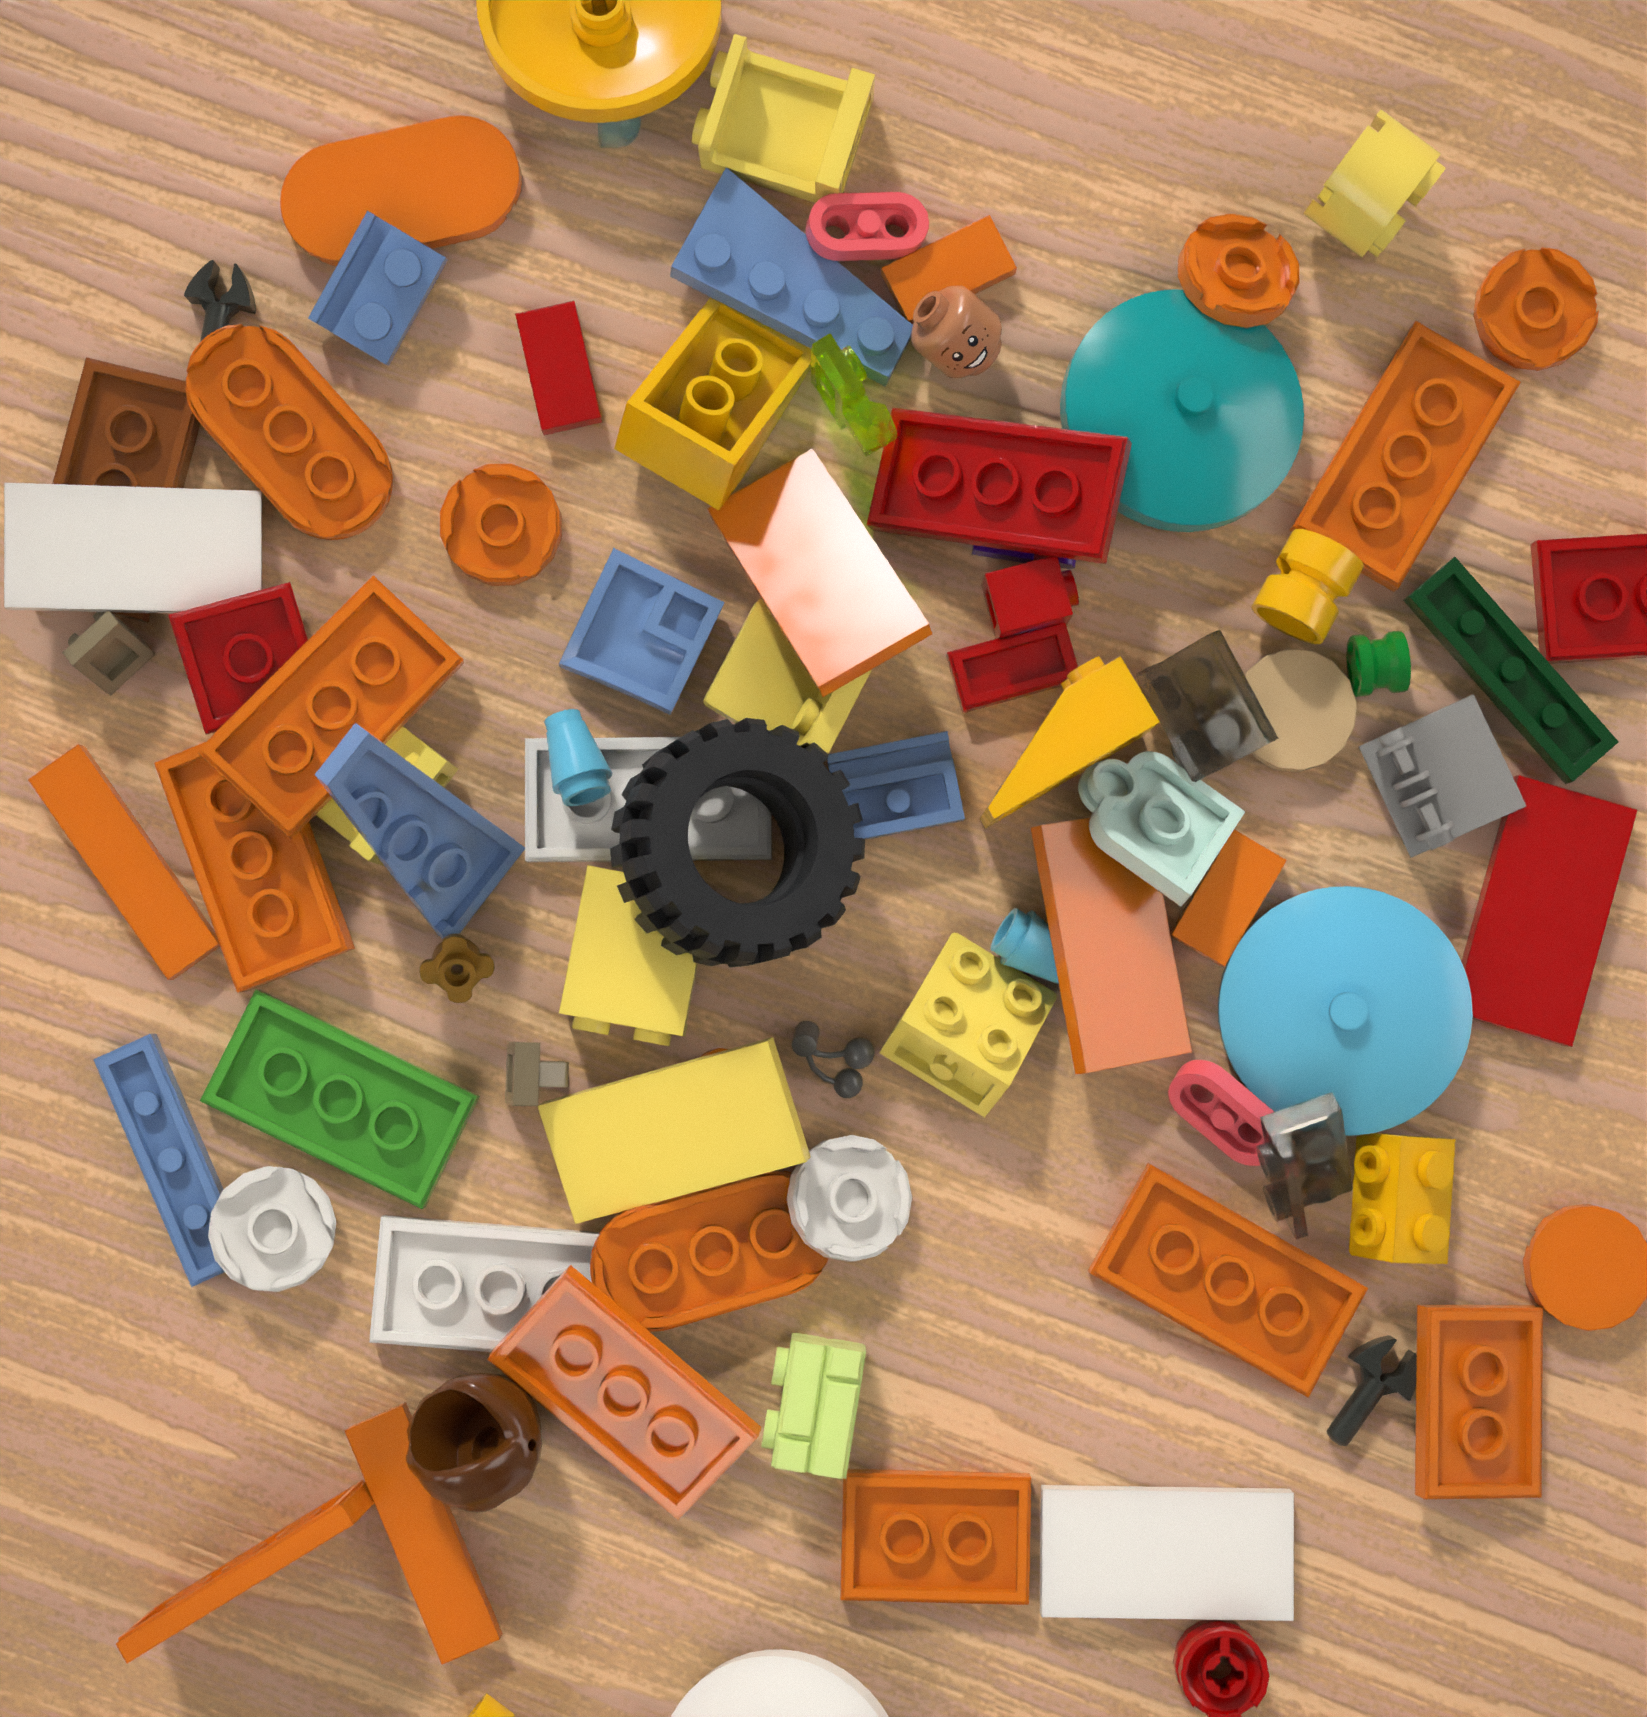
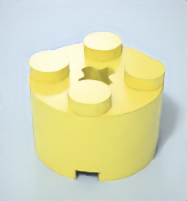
(1374, 184)

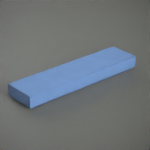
(166, 1148)

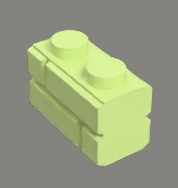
(816, 1406)

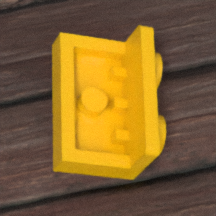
(1402, 1198)

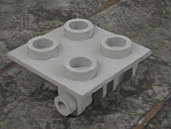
(1442, 776)

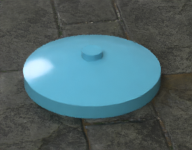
(1347, 1001)

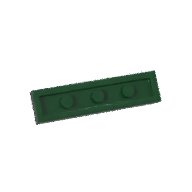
(1511, 671)

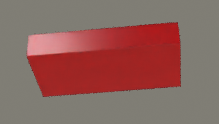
(558, 368)
(1011, 667)

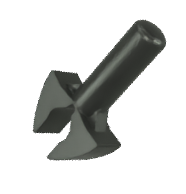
(217, 311)
(1373, 1387)

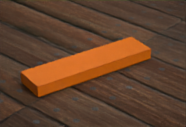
(125, 862)
(424, 1539)

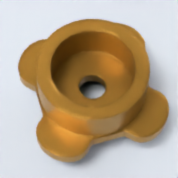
(452, 951)

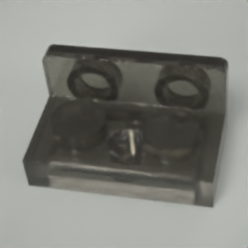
(1206, 706)
(1304, 1159)

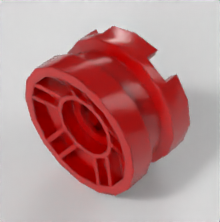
(1201, 1651)

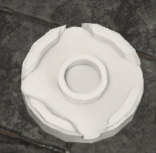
(849, 1198)
(272, 1229)

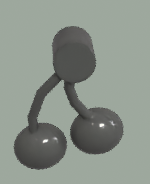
(857, 1055)

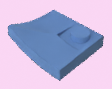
(641, 632)

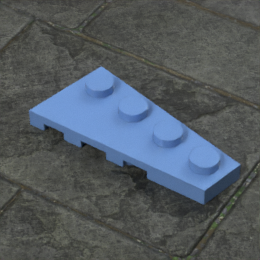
(419, 830)

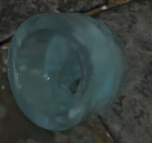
(618, 133)

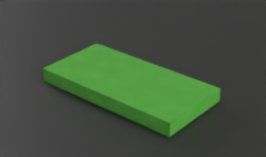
(339, 1098)

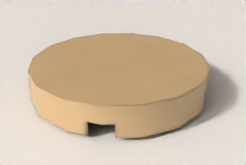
(1307, 707)

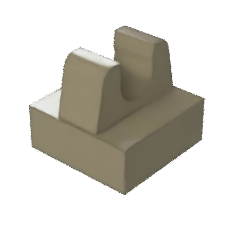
(108, 652)
(527, 1073)

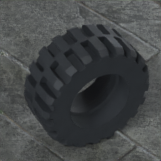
(813, 827)

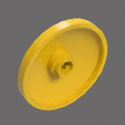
(599, 55)

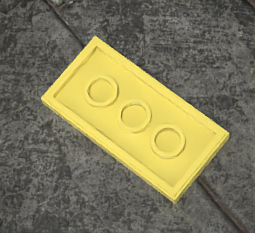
(674, 1131)

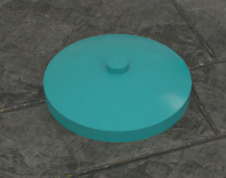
(1200, 400)

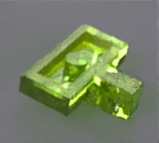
(838, 379)

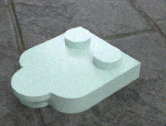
(1157, 820)

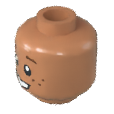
(956, 332)

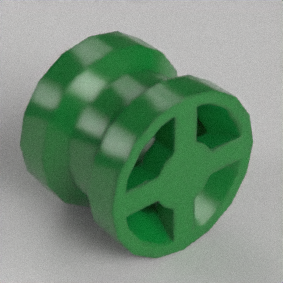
(1378, 663)

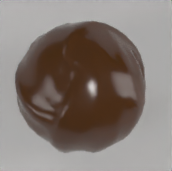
(475, 1441)

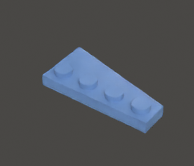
(768, 271)

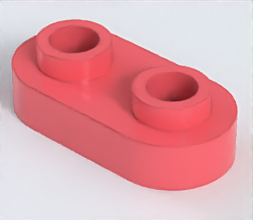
(864, 222)
(1219, 1109)

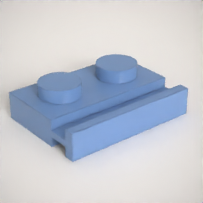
(378, 288)
(901, 785)

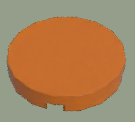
(1238, 271)
(1536, 308)
(501, 524)
(1587, 1267)

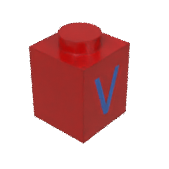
(1029, 597)

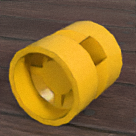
(1311, 578)

